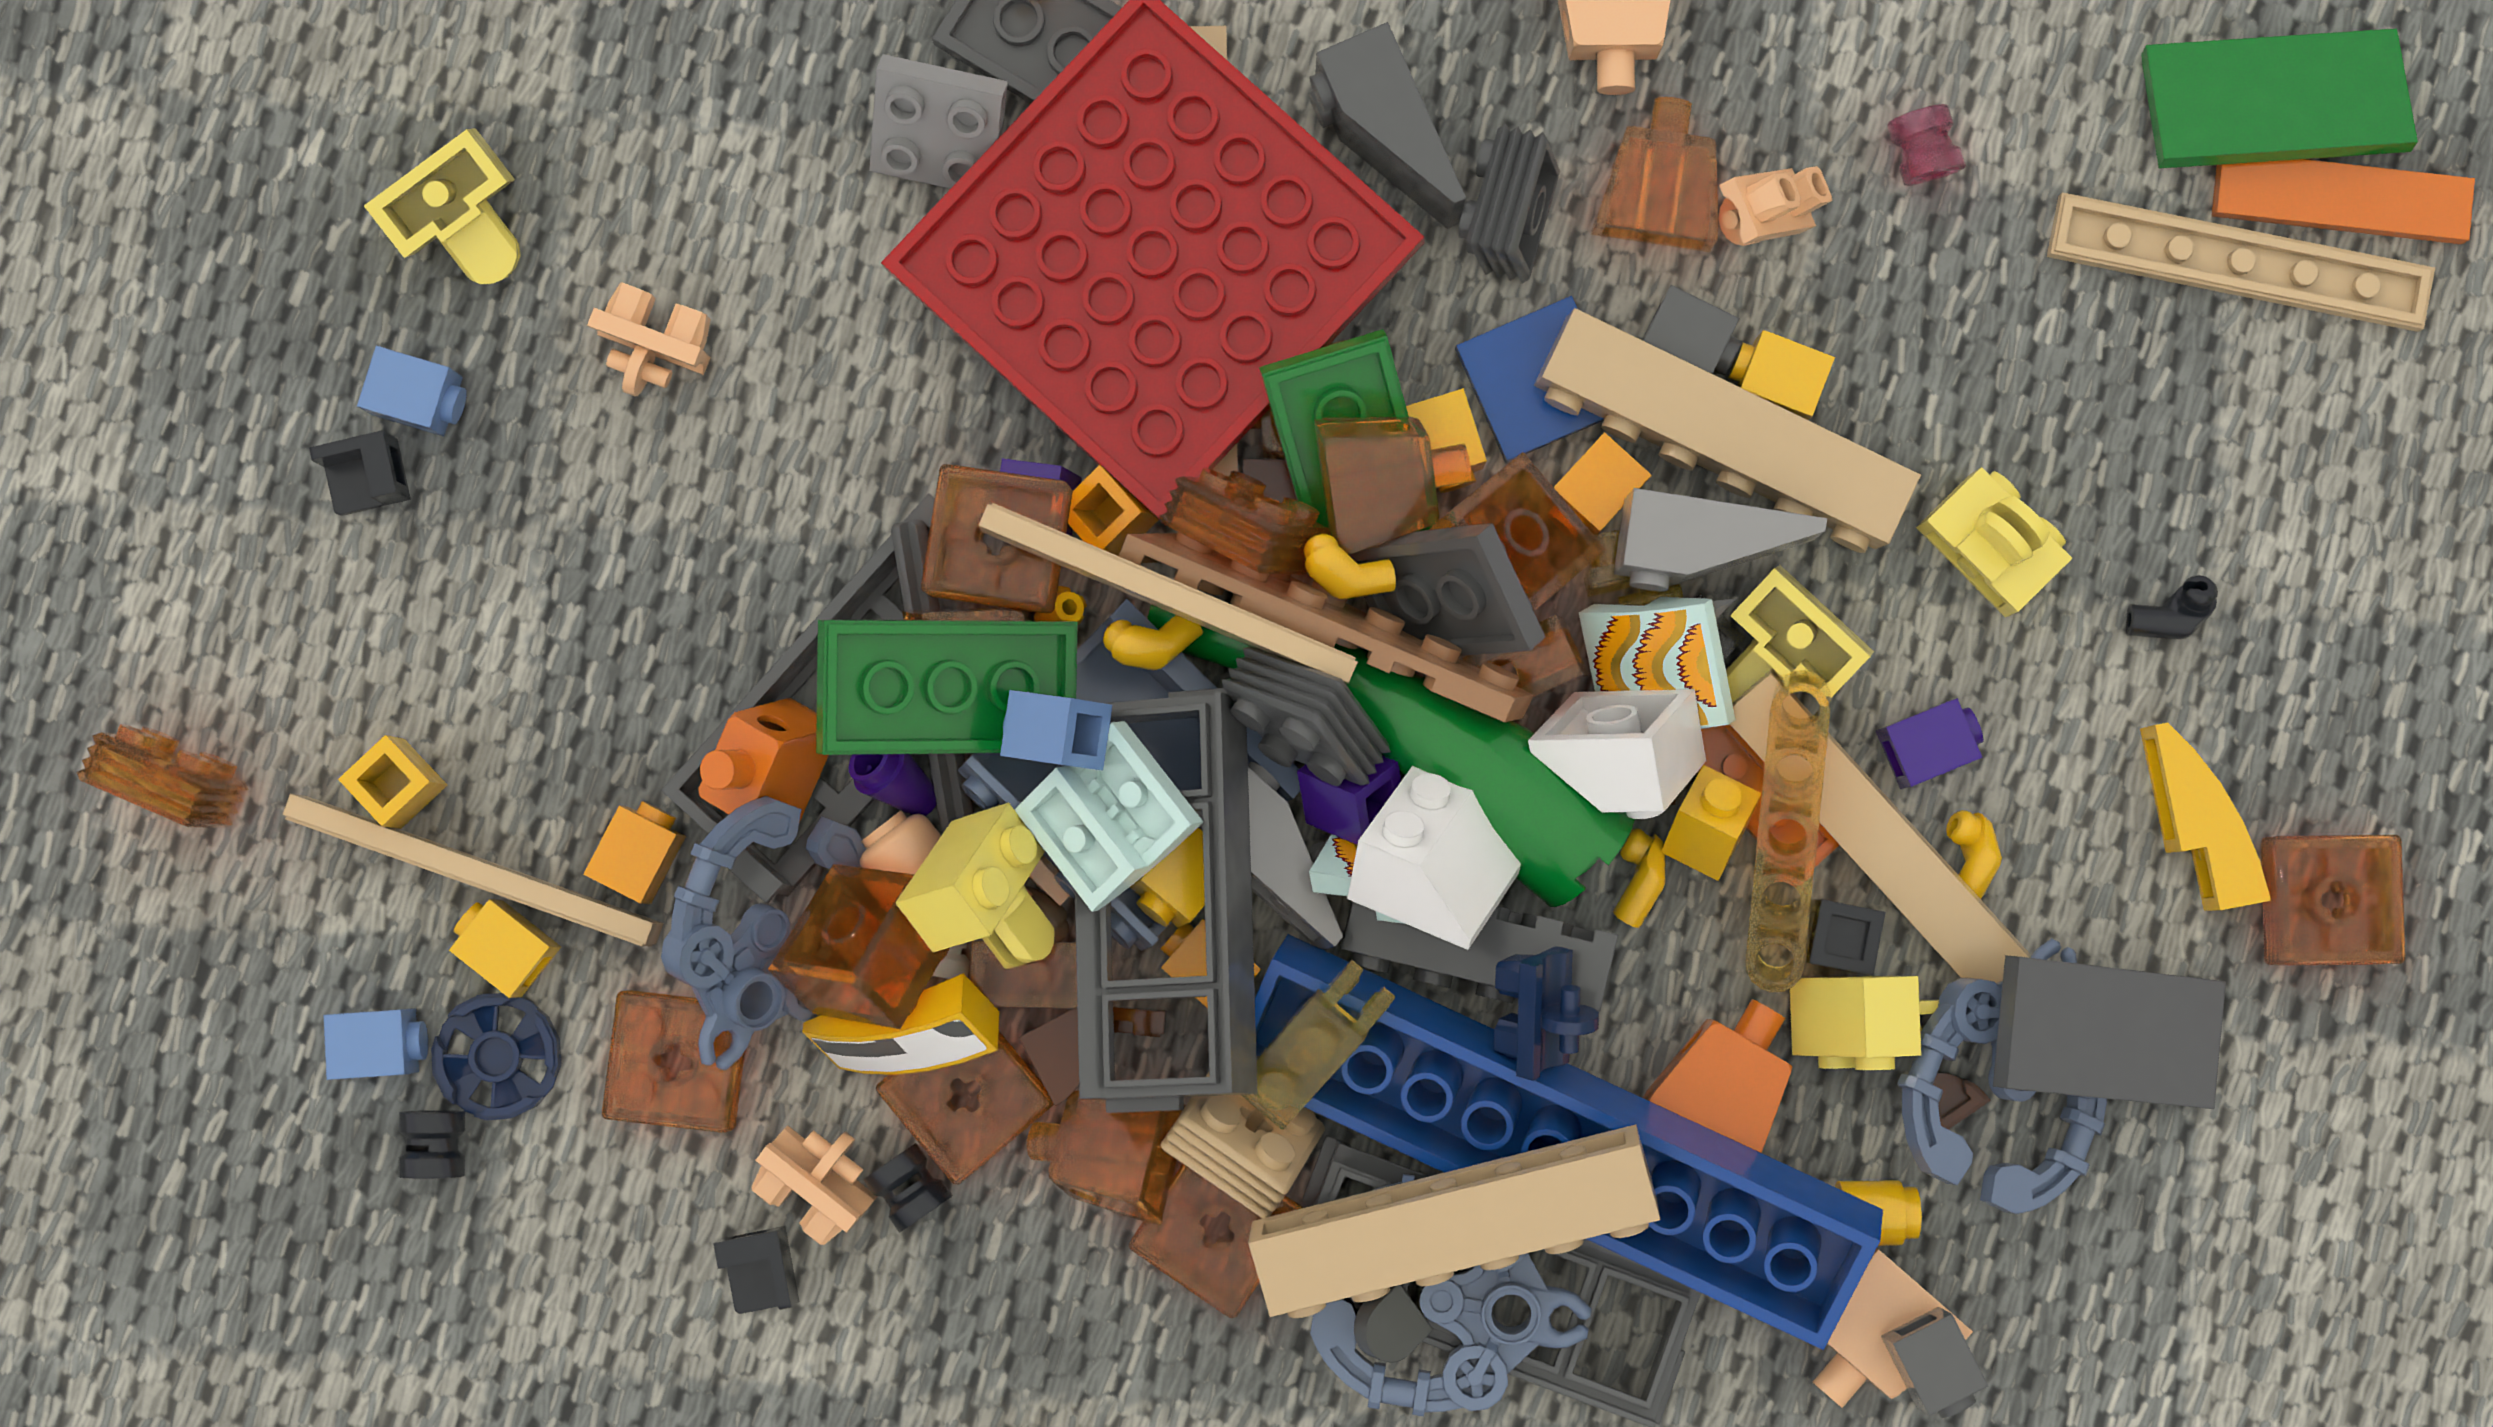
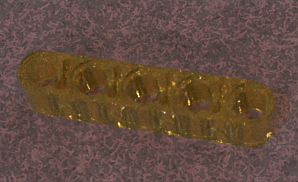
(1782, 861)

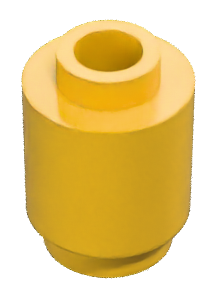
(1900, 1207)

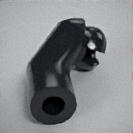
(2179, 615)

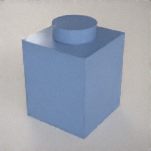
(412, 391)
(1056, 730)
(374, 1043)

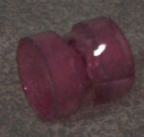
(1926, 144)

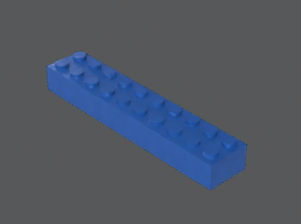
(1727, 1213)

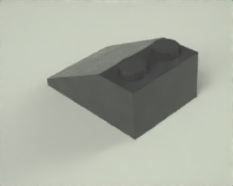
(1382, 118)

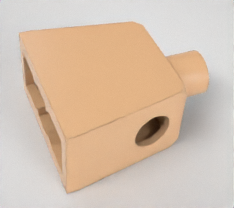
(1614, 36)
(1879, 1304)

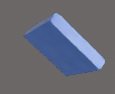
(1503, 374)

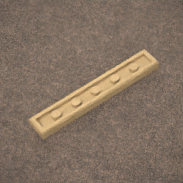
(2241, 262)
(1163, 592)
(1888, 847)
(472, 870)

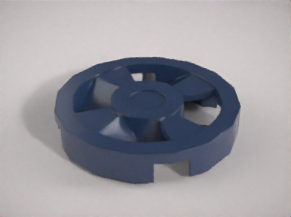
(496, 1057)

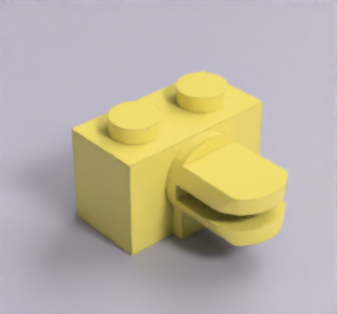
(449, 202)
(1996, 540)
(1793, 635)
(977, 890)
(1857, 1020)

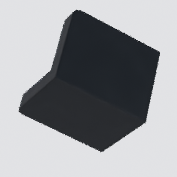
(363, 472)
(1845, 936)
(758, 1269)

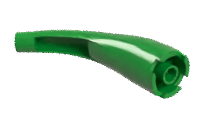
(1528, 805)

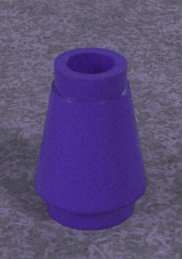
(894, 781)

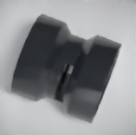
(431, 1144)
(915, 1200)

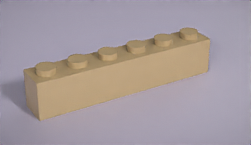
(1725, 431)
(1454, 1223)

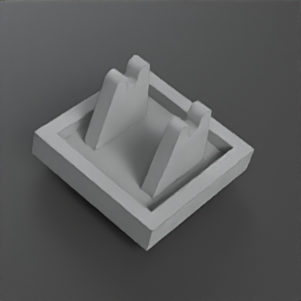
(932, 120)

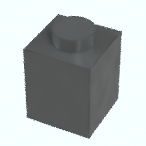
(1694, 331)
(1935, 1363)

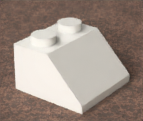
(1624, 747)
(1433, 860)

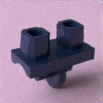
(1547, 1014)

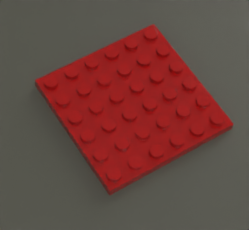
(1151, 251)

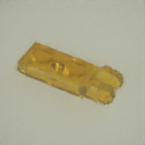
(1313, 1047)

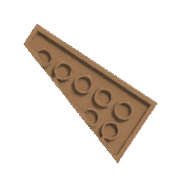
(1333, 621)

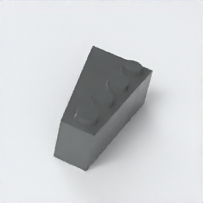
(1503, 935)

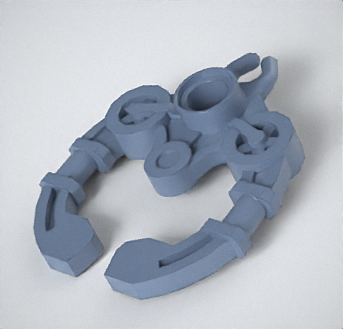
(732, 970)
(1970, 1013)
(1477, 1368)

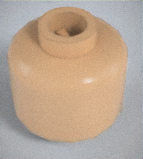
(900, 844)

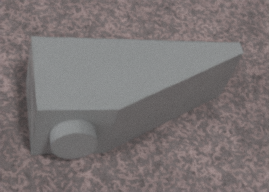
(1687, 537)
(1283, 863)

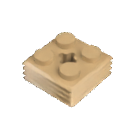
(1242, 1148)

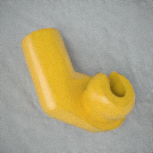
(1341, 574)
(1068, 607)
(1149, 647)
(1978, 846)
(1647, 878)

